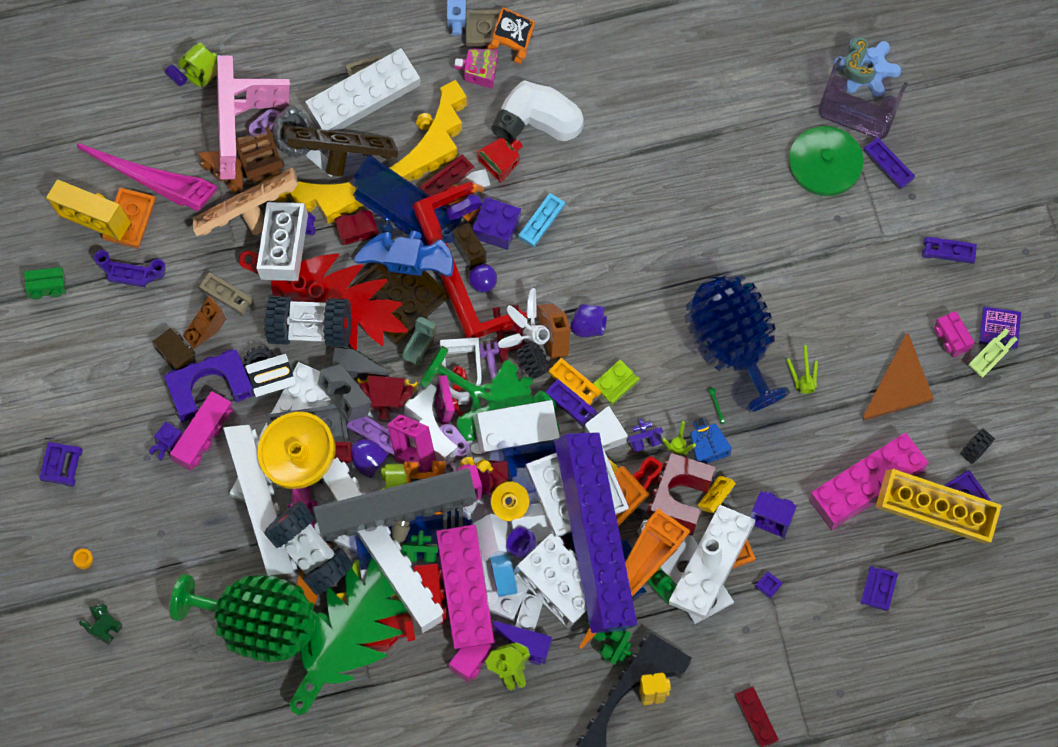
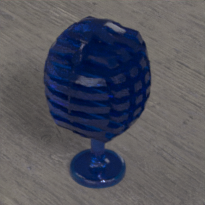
(734, 330)

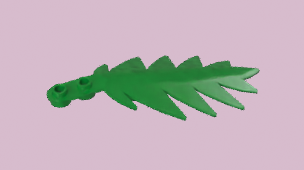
(352, 625)

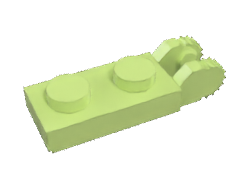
(991, 355)

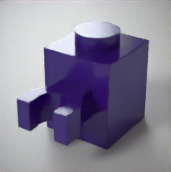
(165, 440)

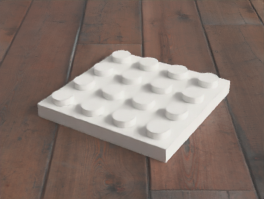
(549, 488)

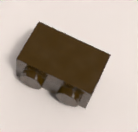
(469, 246)
(173, 350)

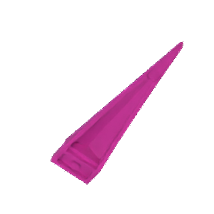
(178, 188)

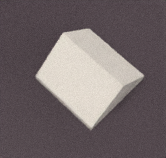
(535, 521)
(493, 536)

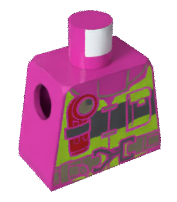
(479, 66)

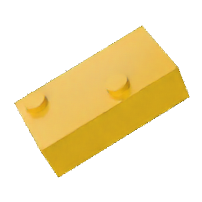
(88, 209)

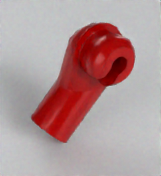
(462, 373)

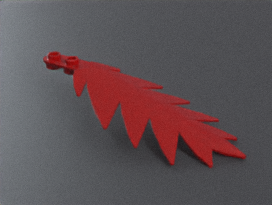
(312, 287)

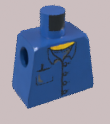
(709, 442)

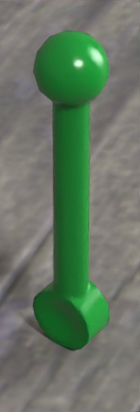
(712, 391)

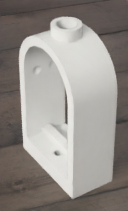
(463, 346)

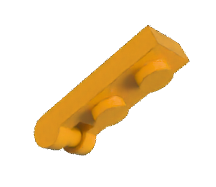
(574, 380)

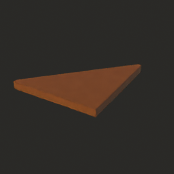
(902, 384)

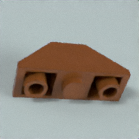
(211, 162)
(556, 322)
(205, 324)

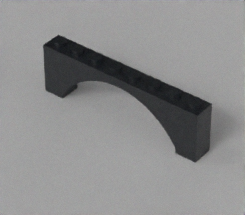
(653, 658)

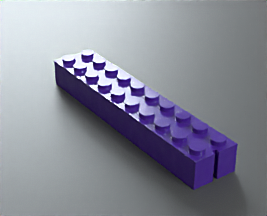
(595, 532)

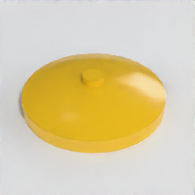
(296, 450)

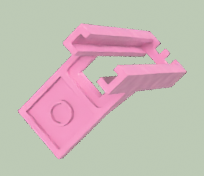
(259, 94)

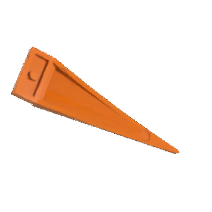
(653, 548)

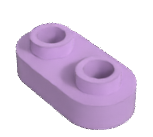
(262, 122)
(457, 439)

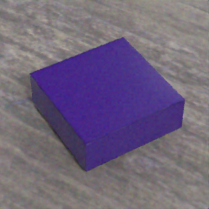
(768, 585)

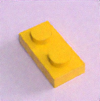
(716, 494)

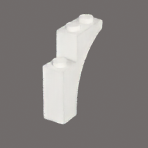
(421, 410)

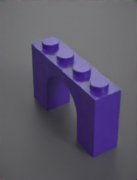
(226, 365)

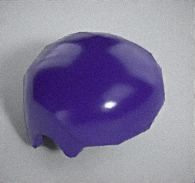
(483, 278)
(521, 542)

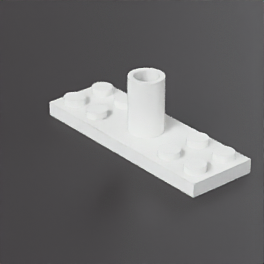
(712, 562)

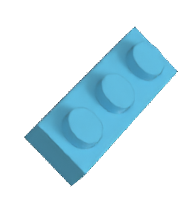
(541, 220)

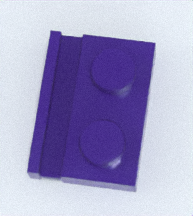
(879, 588)

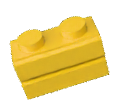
(654, 689)

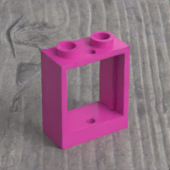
(400, 430)

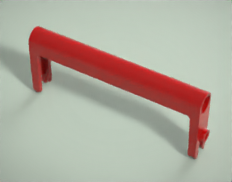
(454, 285)

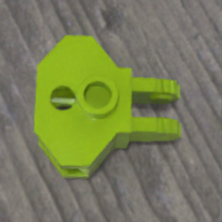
(509, 661)

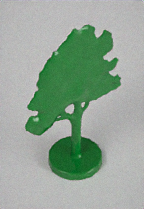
(504, 391)

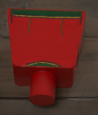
(500, 158)

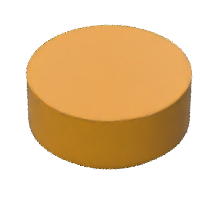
(82, 559)

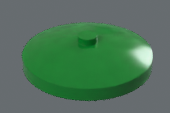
(826, 161)

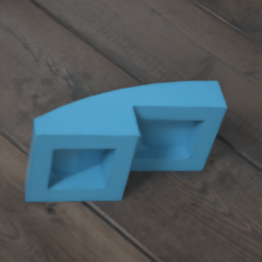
(503, 575)

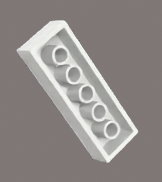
(363, 92)

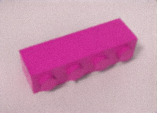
(201, 431)

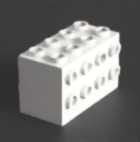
(554, 579)

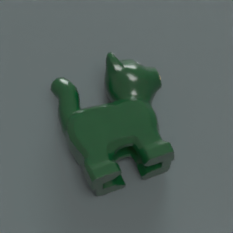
(103, 625)

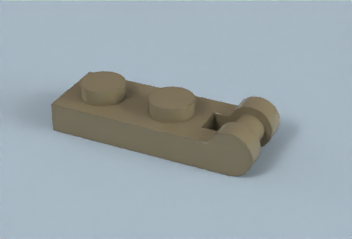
(225, 293)

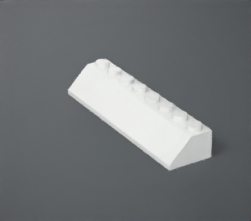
(258, 498)

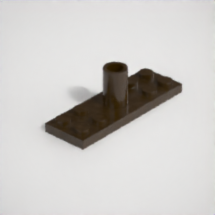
(339, 145)

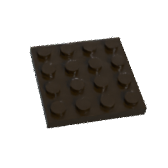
(418, 296)

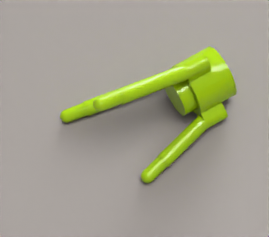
(806, 383)
(678, 444)

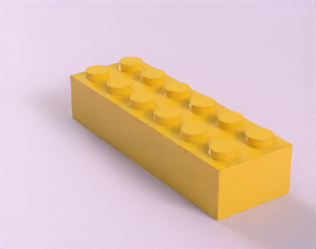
(938, 506)

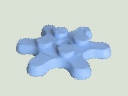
(876, 58)

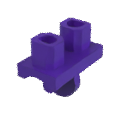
(636, 440)

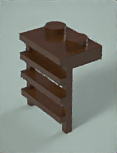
(257, 171)

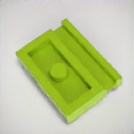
(616, 382)

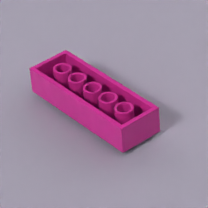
(861, 483)
(465, 587)

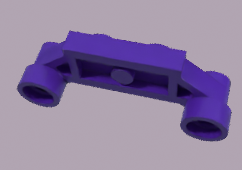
(128, 273)

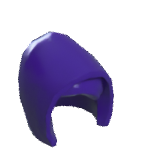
(588, 321)
(367, 457)

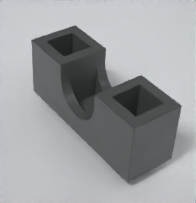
(354, 402)

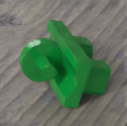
(412, 548)
(662, 585)
(618, 649)

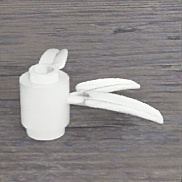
(532, 332)

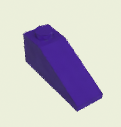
(537, 643)

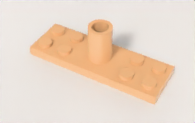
(246, 204)

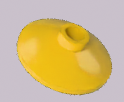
(518, 504)

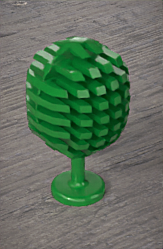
(254, 616)

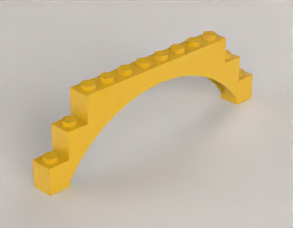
(427, 156)

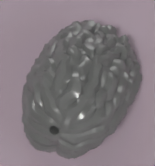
(297, 119)

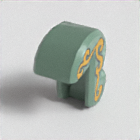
(853, 61)
(420, 341)

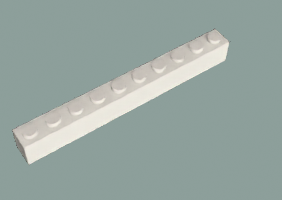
(387, 555)

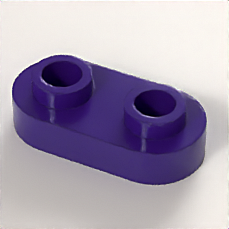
(461, 209)

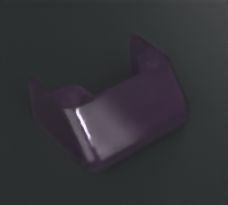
(855, 112)

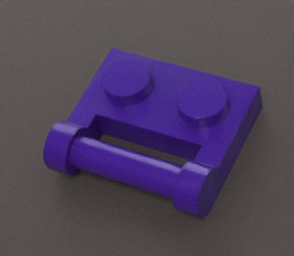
(54, 464)

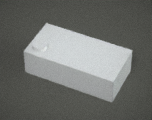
(282, 241)
(516, 426)

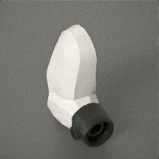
(542, 109)

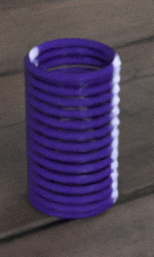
(179, 78)

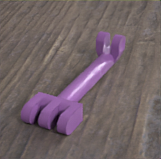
(490, 353)

